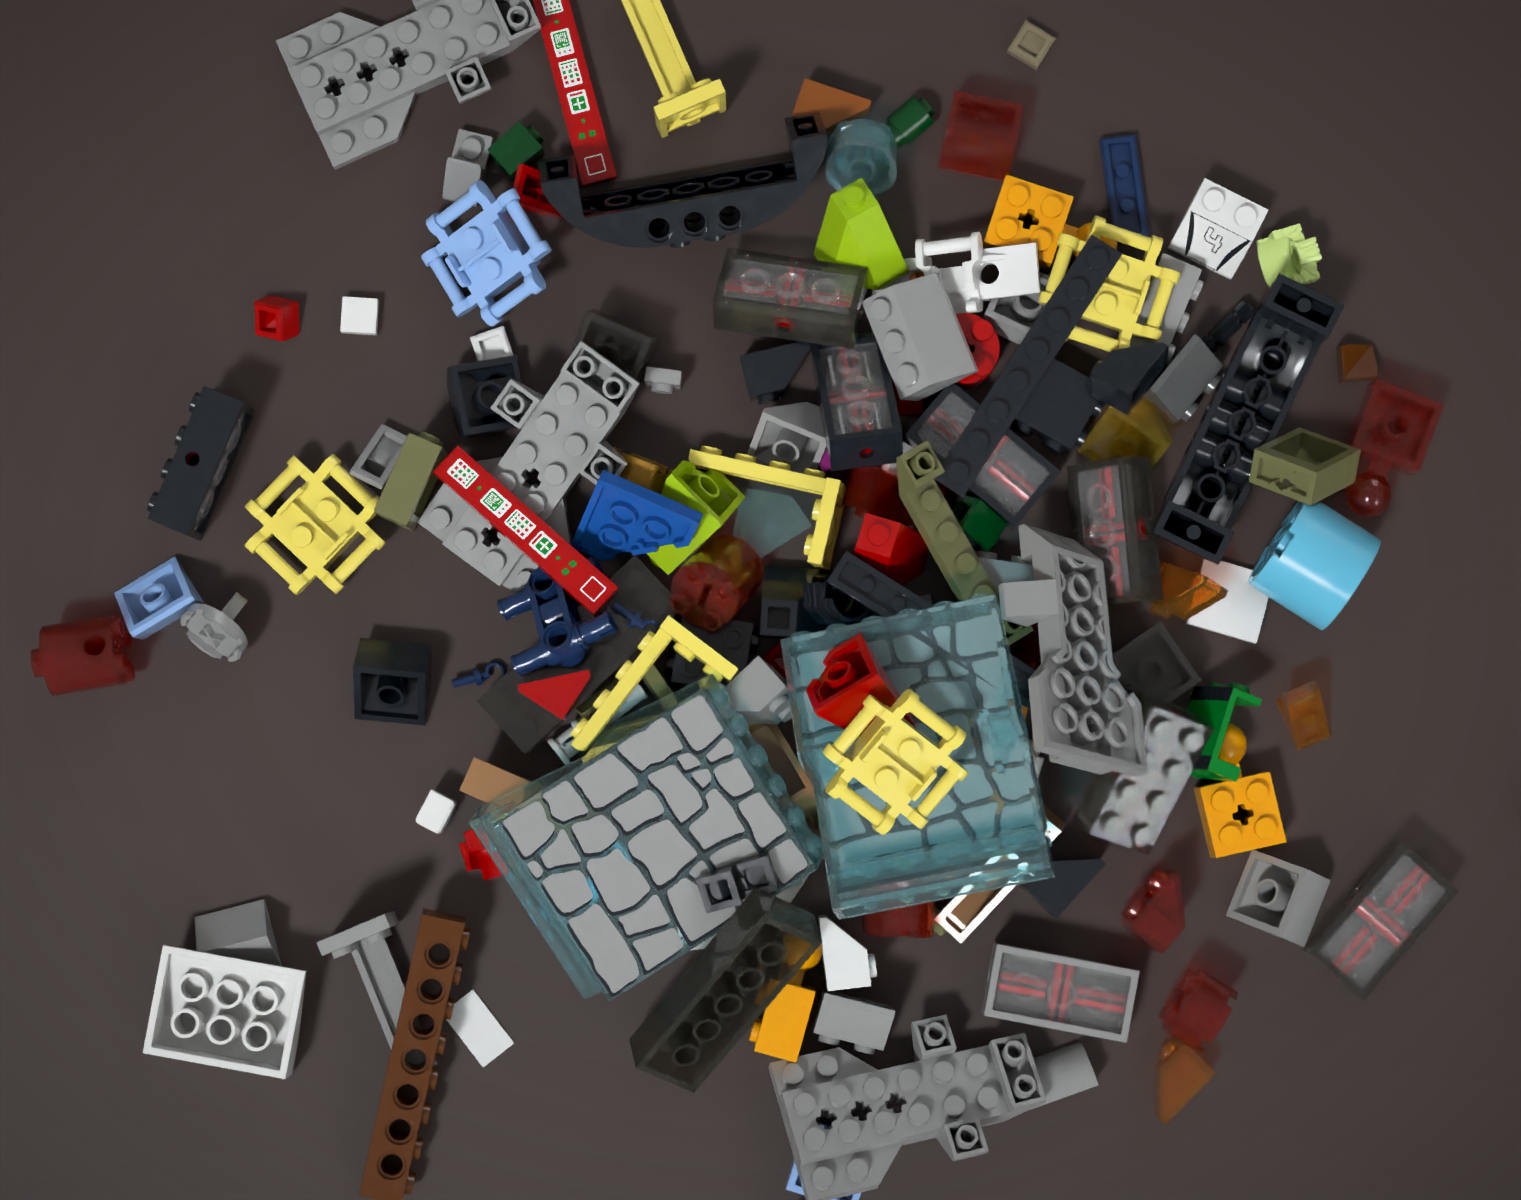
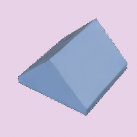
(156, 599)

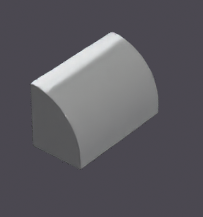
(1065, 1072)

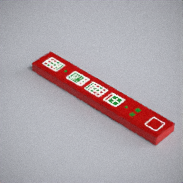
(575, 91)
(525, 530)

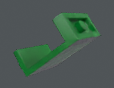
(1215, 706)

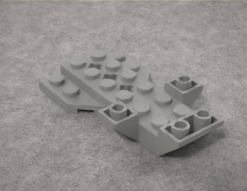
(443, 44)
(560, 439)
(1075, 693)
(938, 1095)

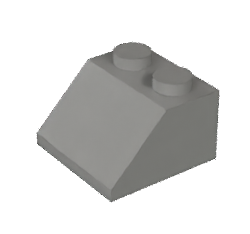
(760, 694)
(1278, 897)
(853, 1021)

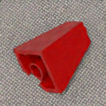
(891, 548)
(847, 680)

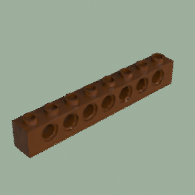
(379, 1180)

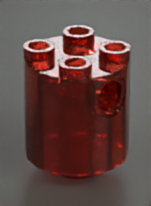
(716, 582)
(83, 655)

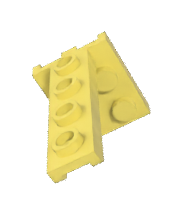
(683, 99)
(826, 512)
(631, 674)

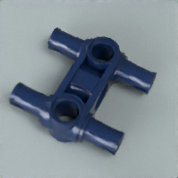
(558, 623)

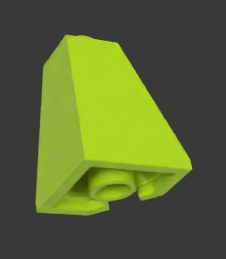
(859, 235)
(704, 492)

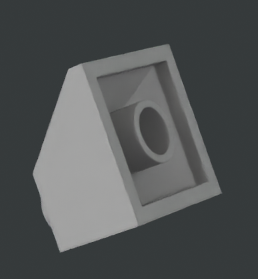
(790, 436)

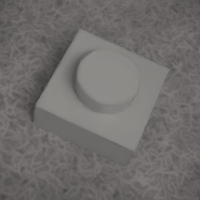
(663, 380)

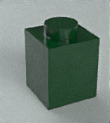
(517, 147)
(978, 522)

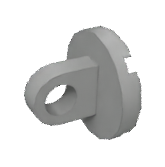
(215, 630)

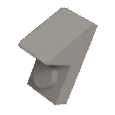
(467, 164)
(379, 457)

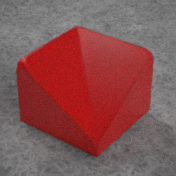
(276, 318)

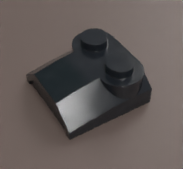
(473, 391)

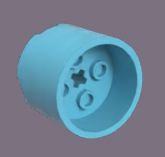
(1315, 563)

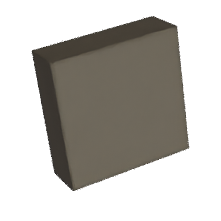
(1031, 45)

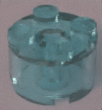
(862, 151)

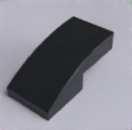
(735, 882)

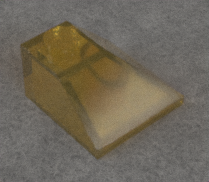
(1129, 435)

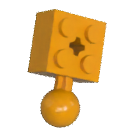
(1045, 208)
(1252, 793)
(786, 1017)

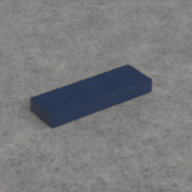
(1123, 183)

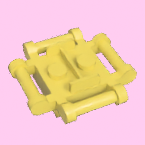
(1124, 290)
(314, 525)
(895, 761)

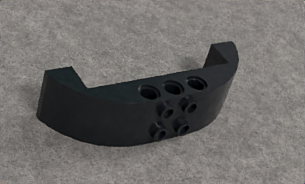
(693, 205)
(1244, 416)

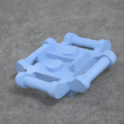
(486, 253)

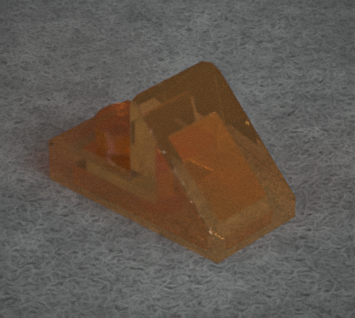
(1304, 715)

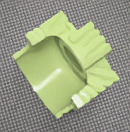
(1290, 255)

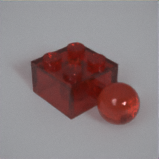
(1403, 452)

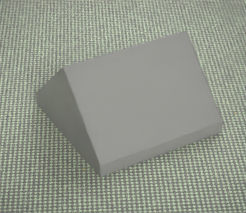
(238, 933)

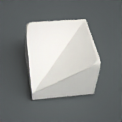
(436, 811)

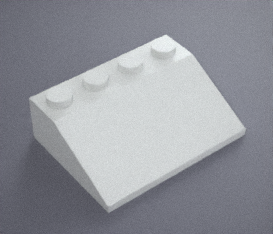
(226, 1012)

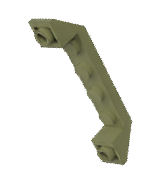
(942, 531)

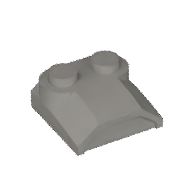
(1015, 315)

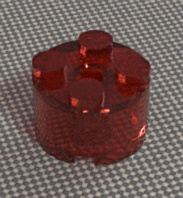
(909, 921)
(1197, 1009)

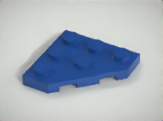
(632, 520)

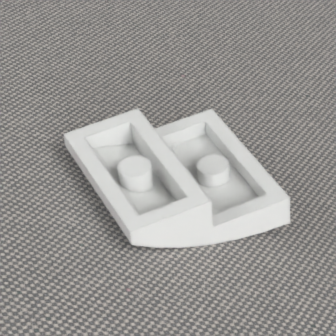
(1241, 610)

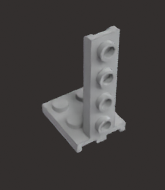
(377, 970)

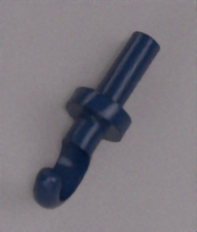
(633, 618)
(477, 676)

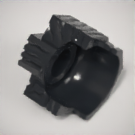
(829, 604)

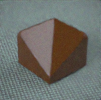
(1356, 363)

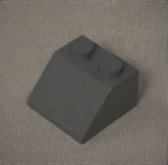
(1184, 380)

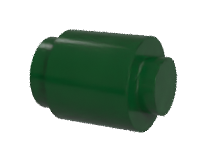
(910, 121)

